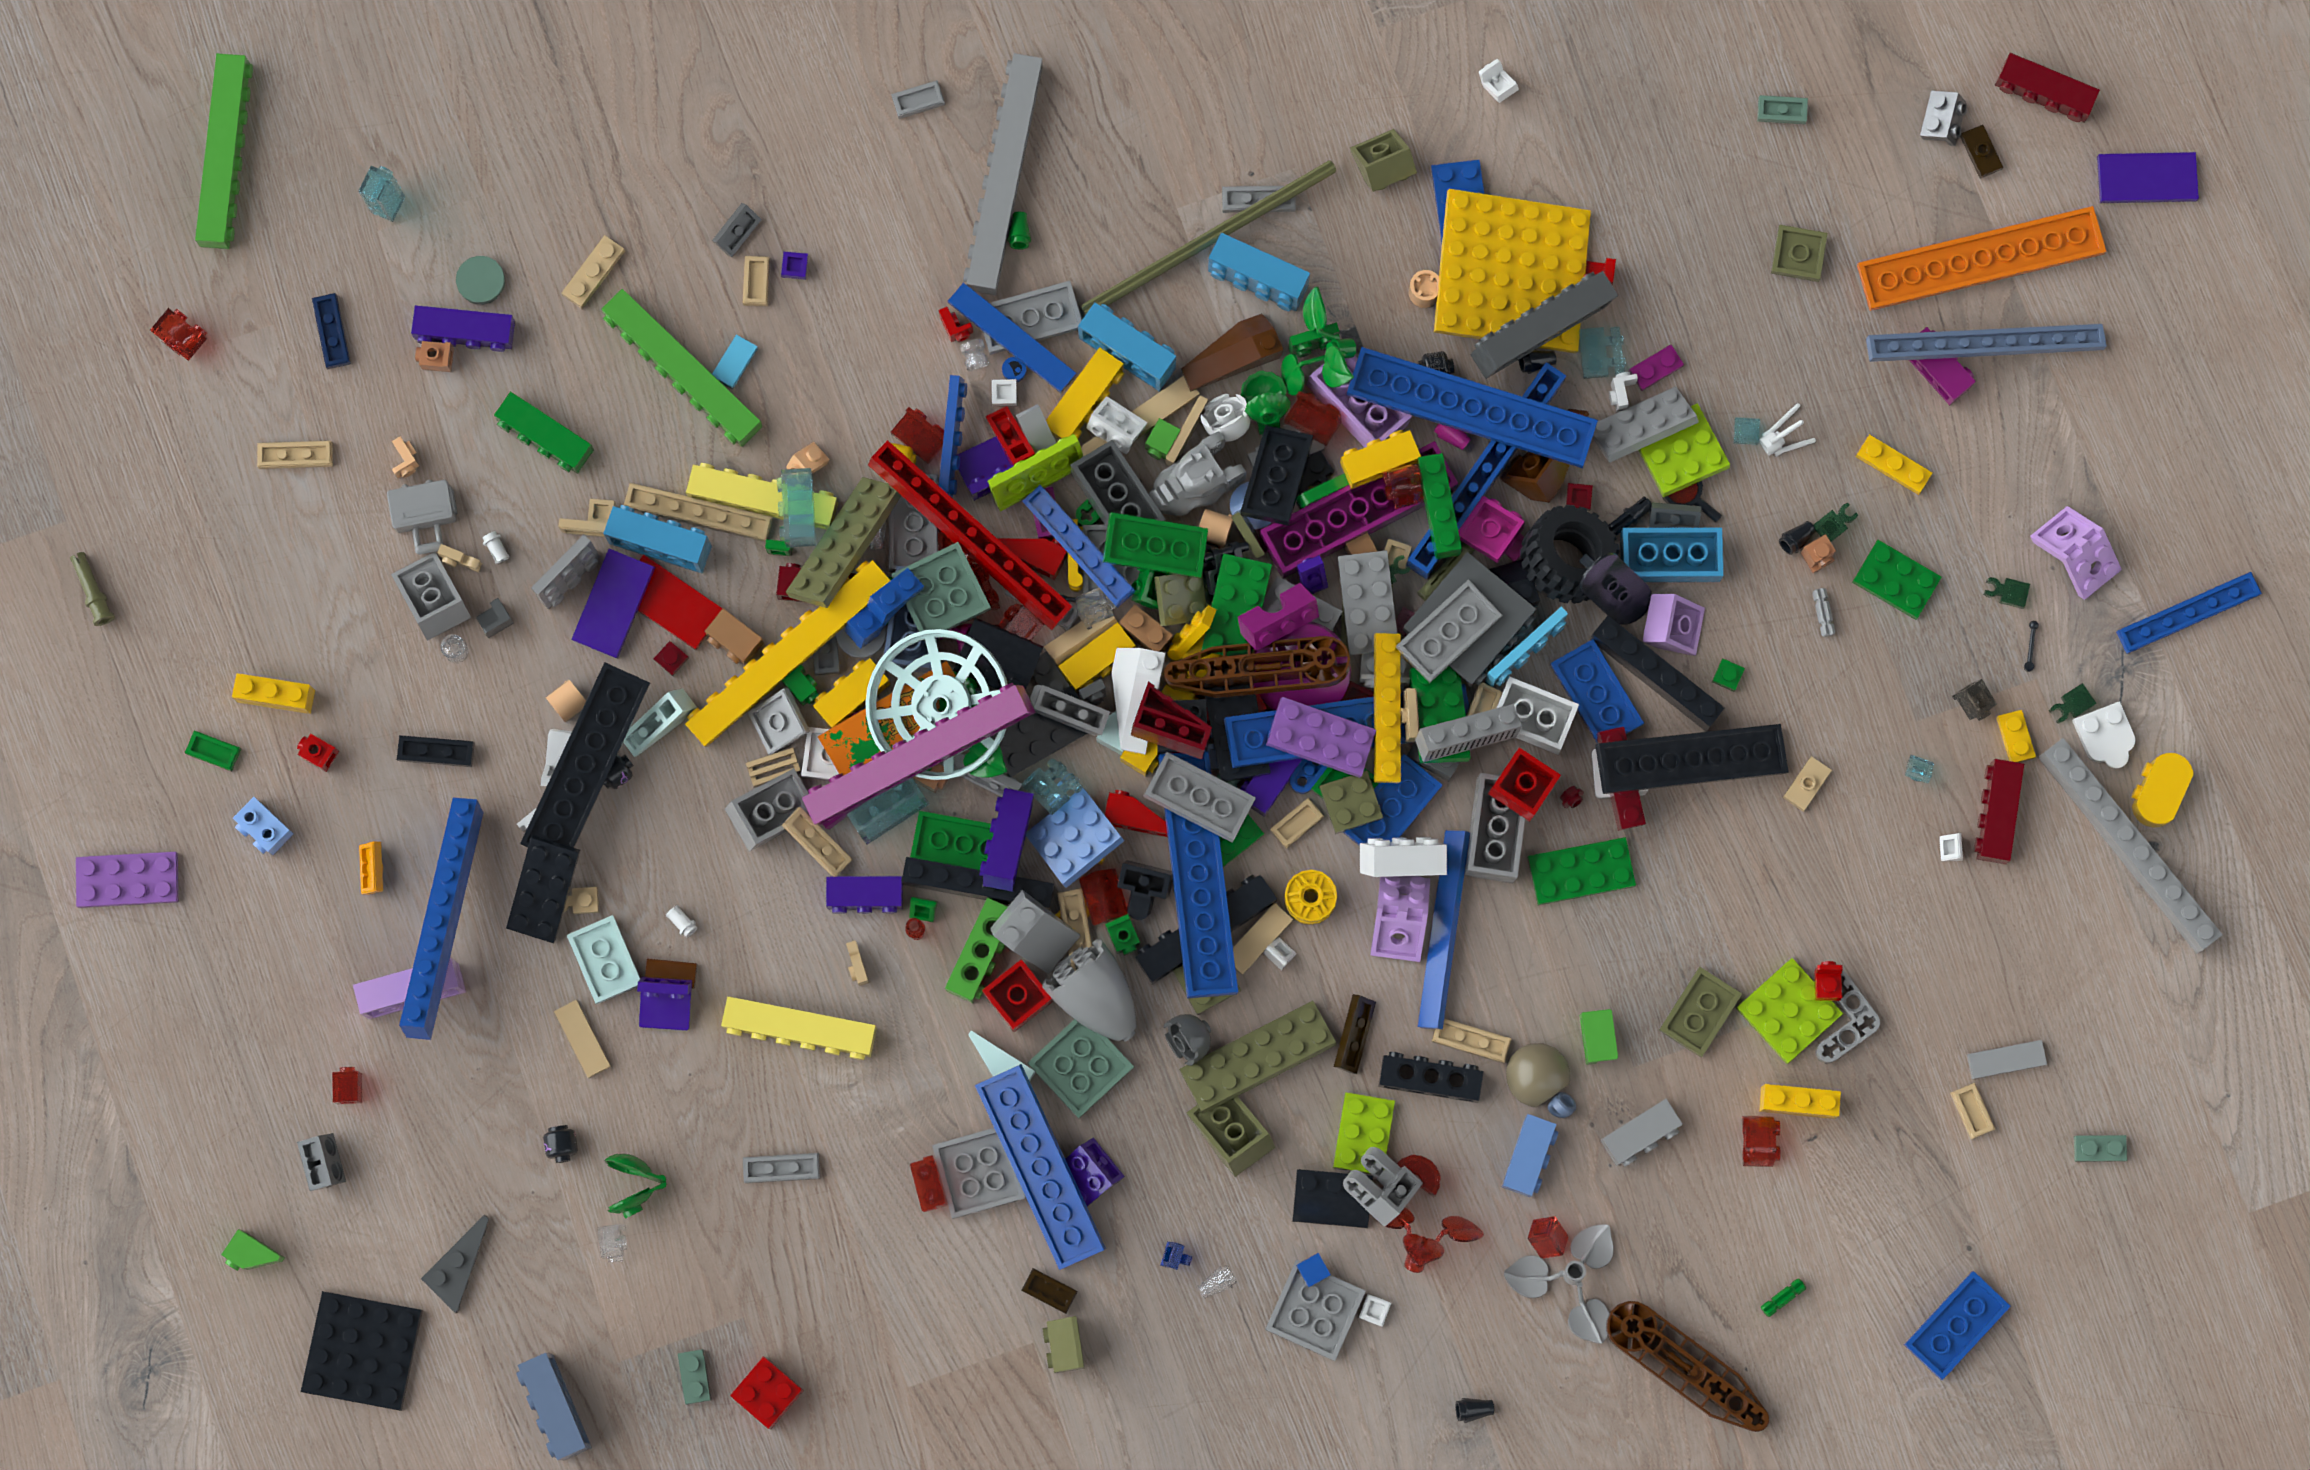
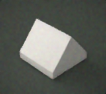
(1951, 847)
(1279, 953)

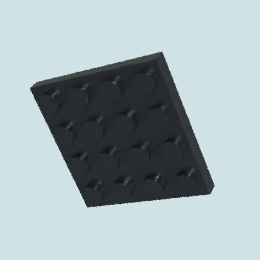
(361, 1351)

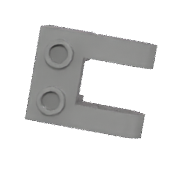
(1397, 1182)

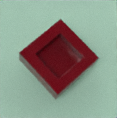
(1579, 495)
(671, 658)

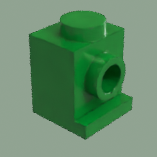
(801, 686)
(1118, 925)

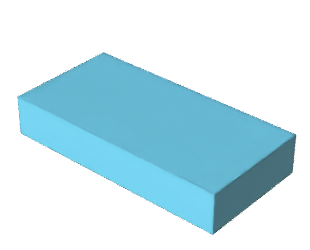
(734, 361)

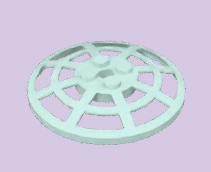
(929, 691)

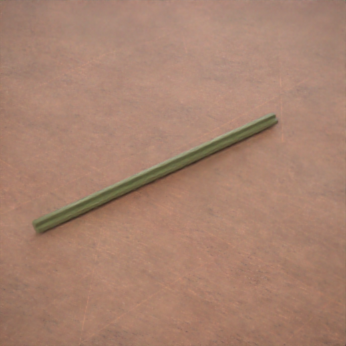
(1211, 236)

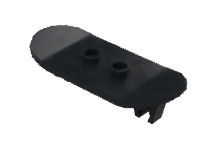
(1615, 588)

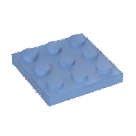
(1074, 837)

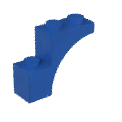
(882, 607)

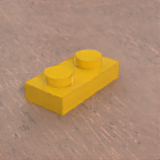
(2016, 736)

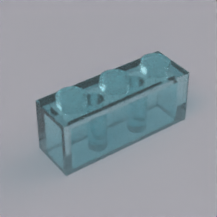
(381, 193)
(797, 507)
(887, 810)

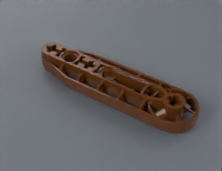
(1243, 668)
(1698, 1377)

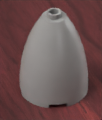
(1094, 992)

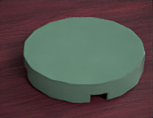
(480, 280)

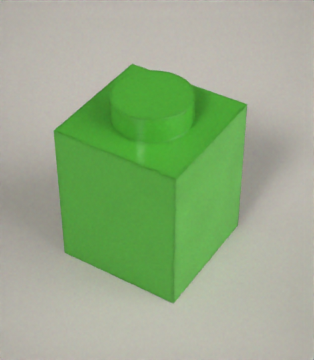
(1161, 439)

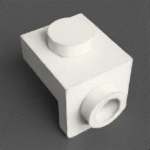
(1497, 81)
(1618, 394)

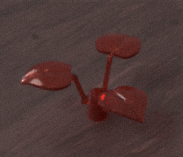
(1425, 1250)

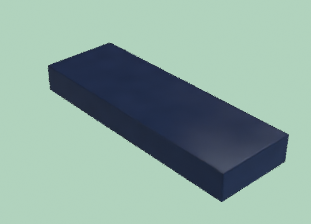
(331, 331)

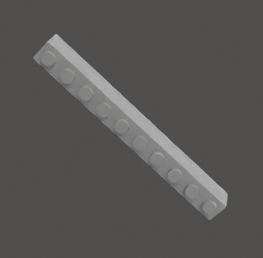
(1004, 173)
(2130, 846)

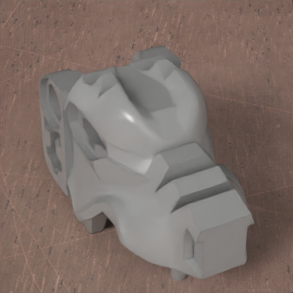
(1195, 479)

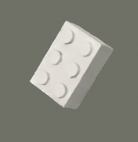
(1542, 714)
(1403, 857)

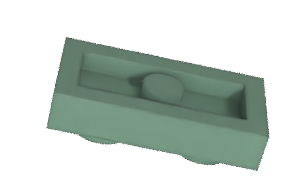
(1782, 109)
(2100, 1148)
(694, 1376)

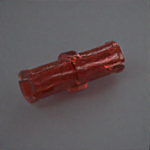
(911, 924)

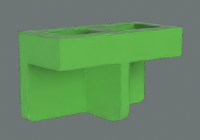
(1598, 1036)

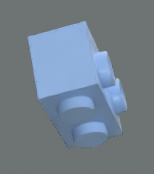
(262, 826)

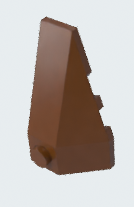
(1238, 350)
(1537, 475)

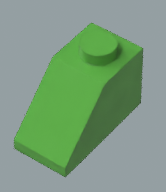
(249, 1253)

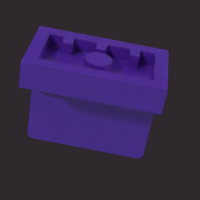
(980, 465)
(665, 1003)
(1093, 1170)

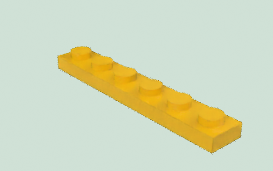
(1387, 709)

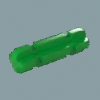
(1783, 1297)

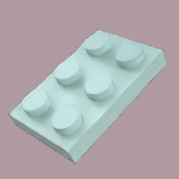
(604, 959)

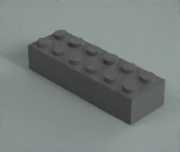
(1543, 323)

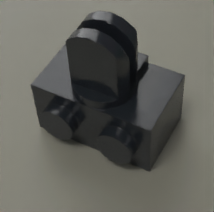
(1145, 884)

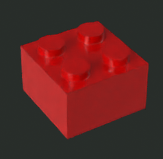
(1524, 784)
(1017, 995)
(766, 1393)

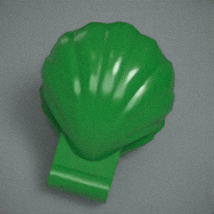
(1265, 399)
(632, 1165)

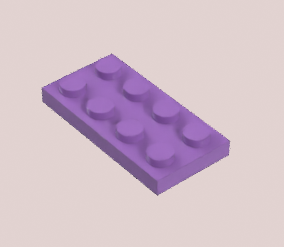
(1320, 737)
(127, 879)

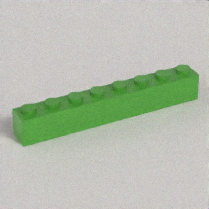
(222, 151)
(682, 368)

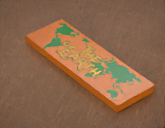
(852, 740)

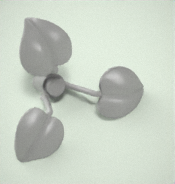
(1592, 1247)

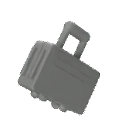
(422, 508)

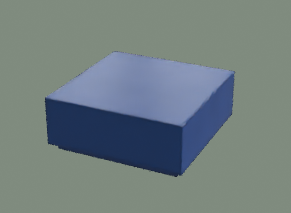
(1313, 1270)

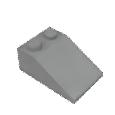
(431, 596)
(763, 810)
(1034, 932)

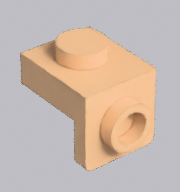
(406, 451)
(808, 457)

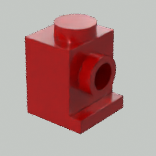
(324, 756)

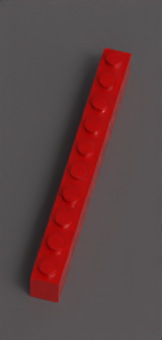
(971, 535)

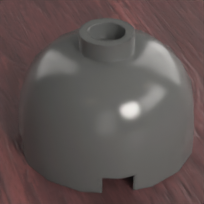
(1188, 1037)

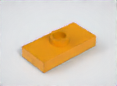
(371, 868)

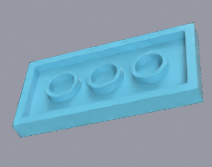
(1534, 642)

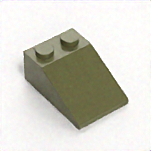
(1233, 1134)

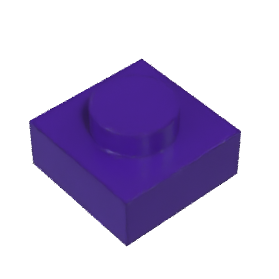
(794, 265)

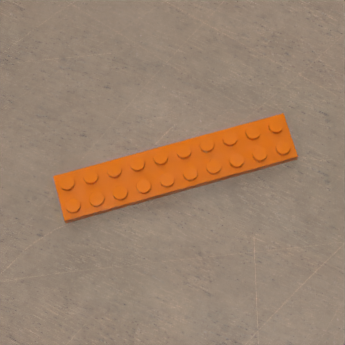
(1981, 258)

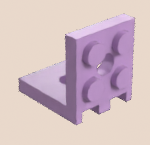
(2079, 549)
(1401, 915)

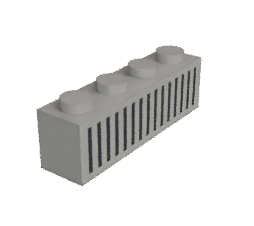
(1468, 733)

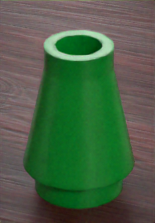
(1019, 233)

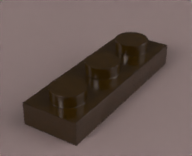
(1354, 1034)

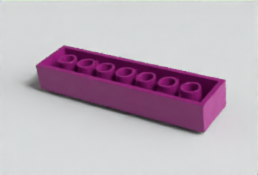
(1336, 520)

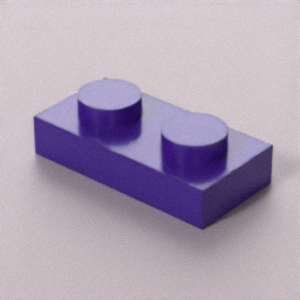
(1313, 574)

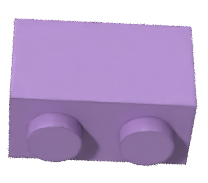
(1673, 624)

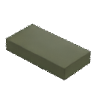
(1249, 534)

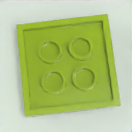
(1685, 456)
(1787, 1011)

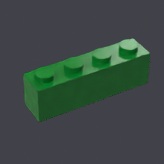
(543, 432)
(1439, 506)

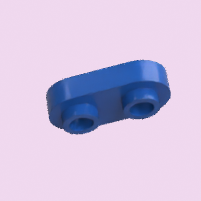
(1309, 772)

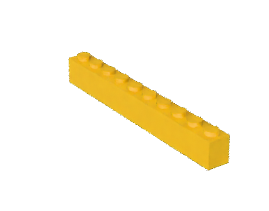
(785, 656)

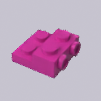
(1491, 528)

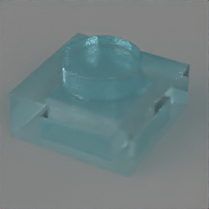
(1746, 431)
(1919, 769)

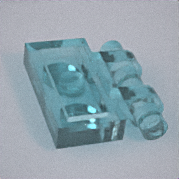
(1594, 355)
(1046, 791)

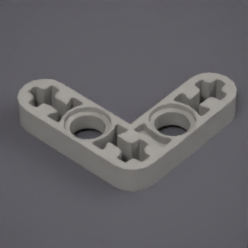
(1856, 1016)

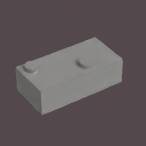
(1494, 836)

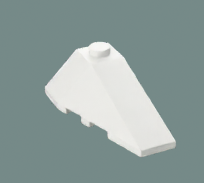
(1130, 677)

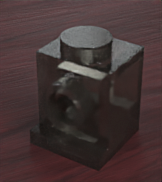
(1975, 700)

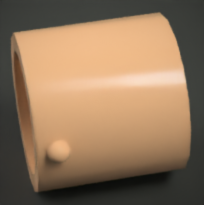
(1424, 288)
(1218, 527)
(566, 700)

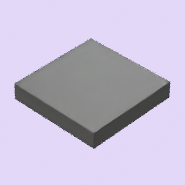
(778, 721)

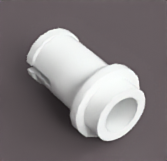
(495, 547)
(681, 921)

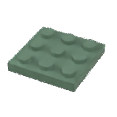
(949, 591)
(1080, 1067)

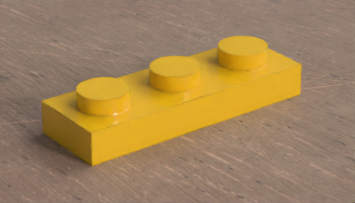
(1894, 464)

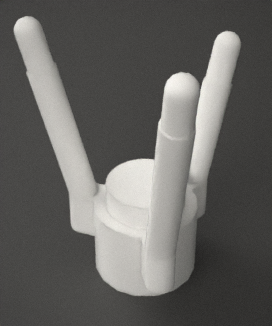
(1773, 442)

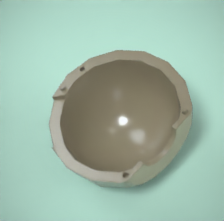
(1537, 1073)

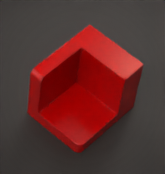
(1607, 267)

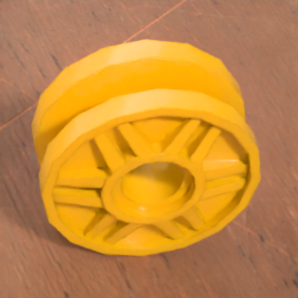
(1314, 882)

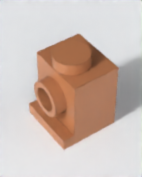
(442, 360)
(1818, 553)

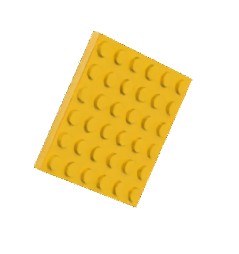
(1505, 260)

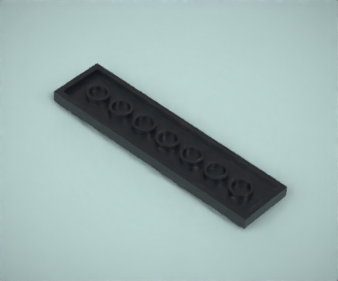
(587, 757)
(1691, 758)

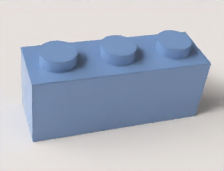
(1530, 1156)

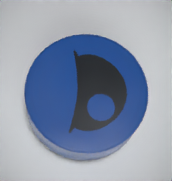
(1014, 369)

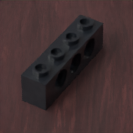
(1391, 1078)

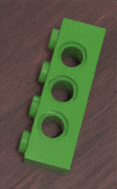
(957, 983)

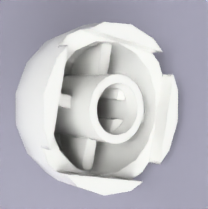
(1227, 416)

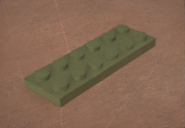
(844, 543)
(1258, 1057)

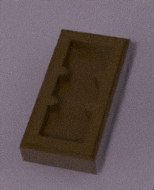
(1981, 151)
(1049, 1291)

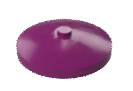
(1306, 696)

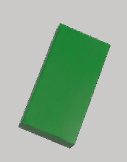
(212, 751)

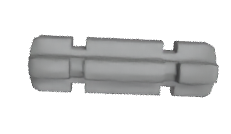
(1823, 612)

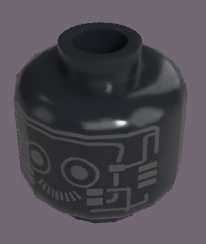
(1438, 361)

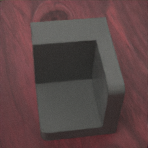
(494, 619)

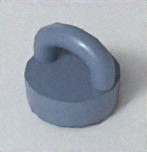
(1562, 1105)

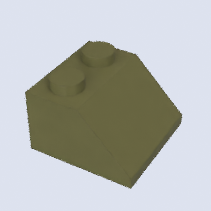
(1384, 160)
(1064, 1345)

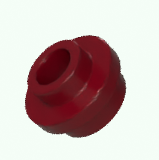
(1572, 797)

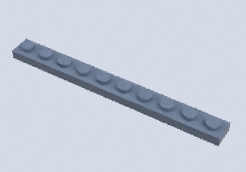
(1985, 342)

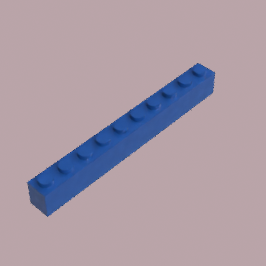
(1484, 472)
(441, 919)

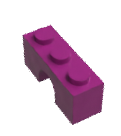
(1264, 628)

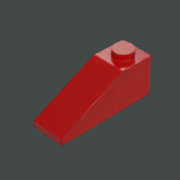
(1010, 435)
(1038, 554)
(1132, 815)

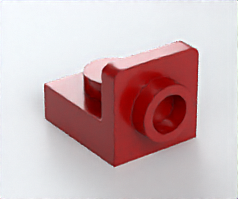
(950, 324)
(1828, 981)

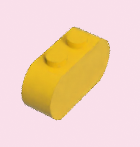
(2161, 789)

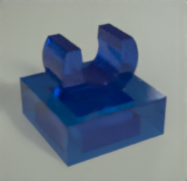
(1174, 1256)

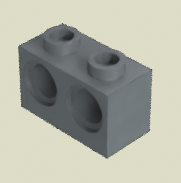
(321, 1162)

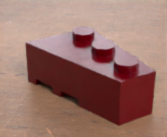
(1169, 725)

